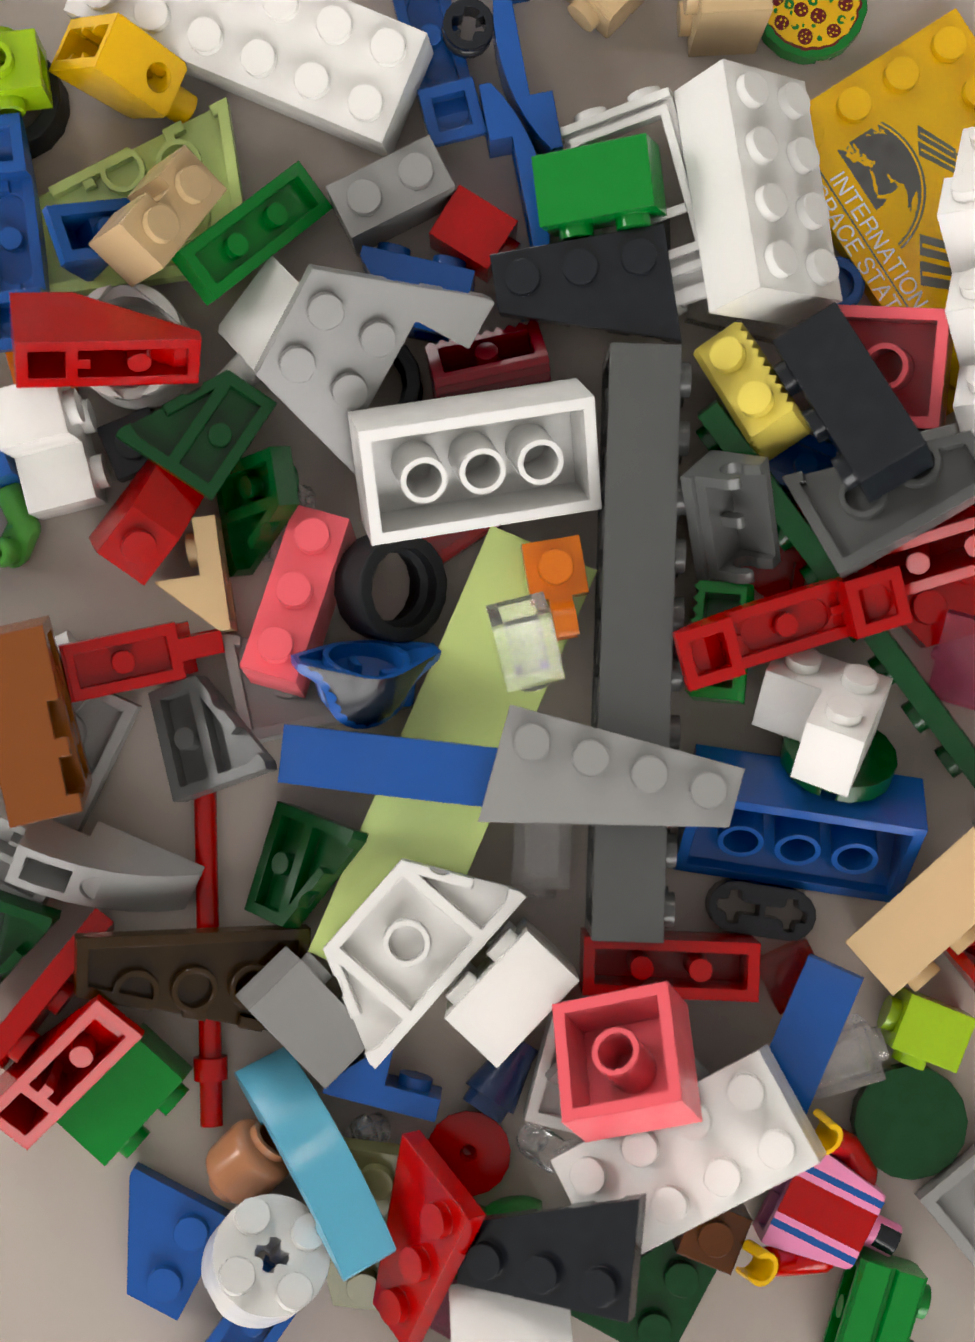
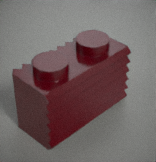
(491, 363)

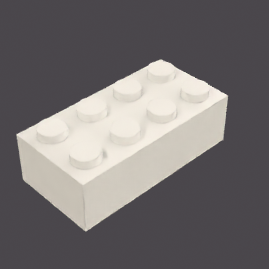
(757, 194)
(476, 460)
(693, 1172)

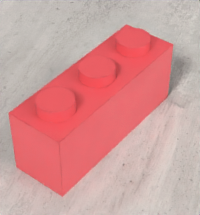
(297, 599)

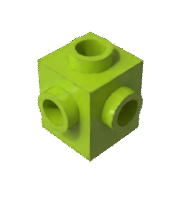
(23, 72)

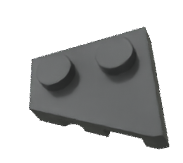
(204, 740)

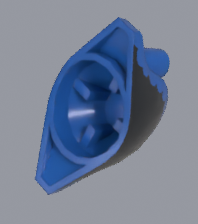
(366, 679)

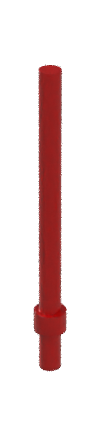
(210, 1065)

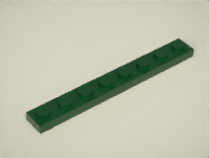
(923, 704)

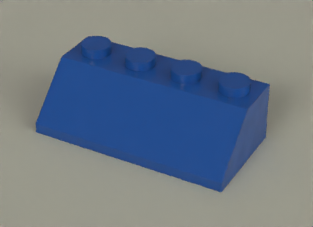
(808, 839)

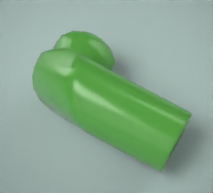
(21, 529)

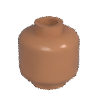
(244, 1163)

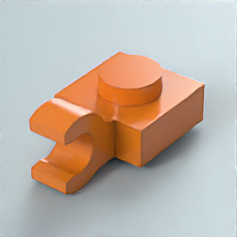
(560, 572)

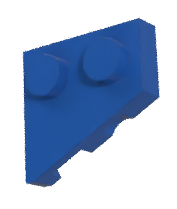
(166, 1239)

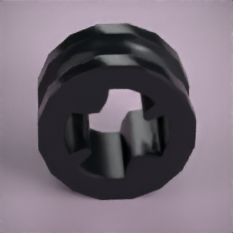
(454, 16)

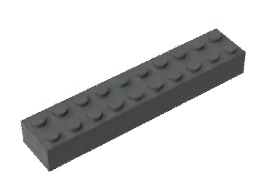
(636, 618)

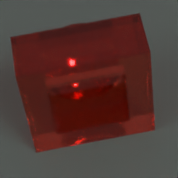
(782, 969)

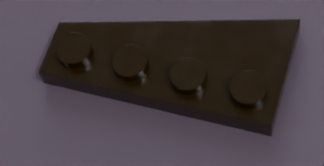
(182, 969)

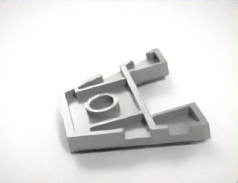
(345, 336)

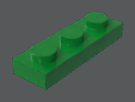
(251, 233)

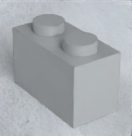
(391, 194)
(304, 1014)

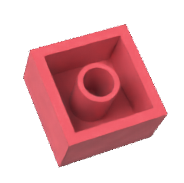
(912, 353)
(626, 1062)

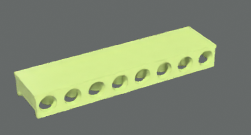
(457, 703)

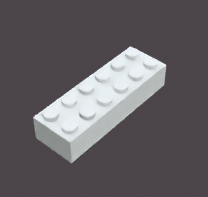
(302, 58)

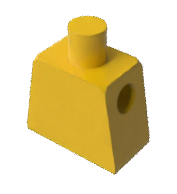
(123, 68)

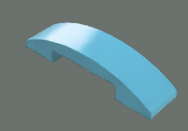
(318, 1162)

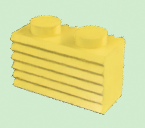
(751, 391)

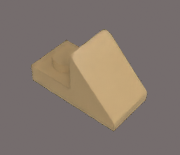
(211, 591)

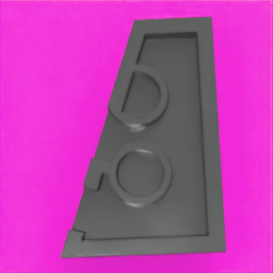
(863, 532)

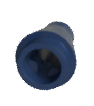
(498, 1089)

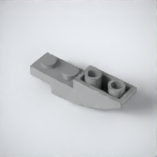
(96, 870)

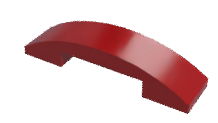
(791, 623)

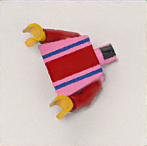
(822, 1214)

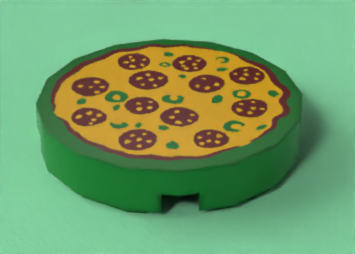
(813, 28)

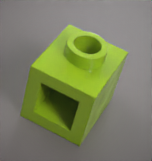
(924, 1030)

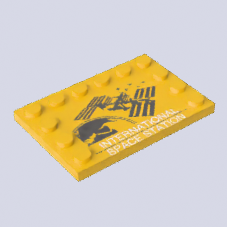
(884, 158)

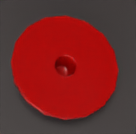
(473, 1149)

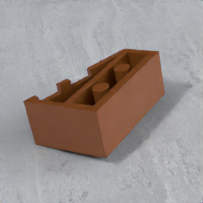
(40, 740)

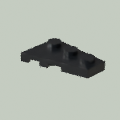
(563, 1256)

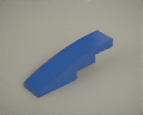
(386, 765)

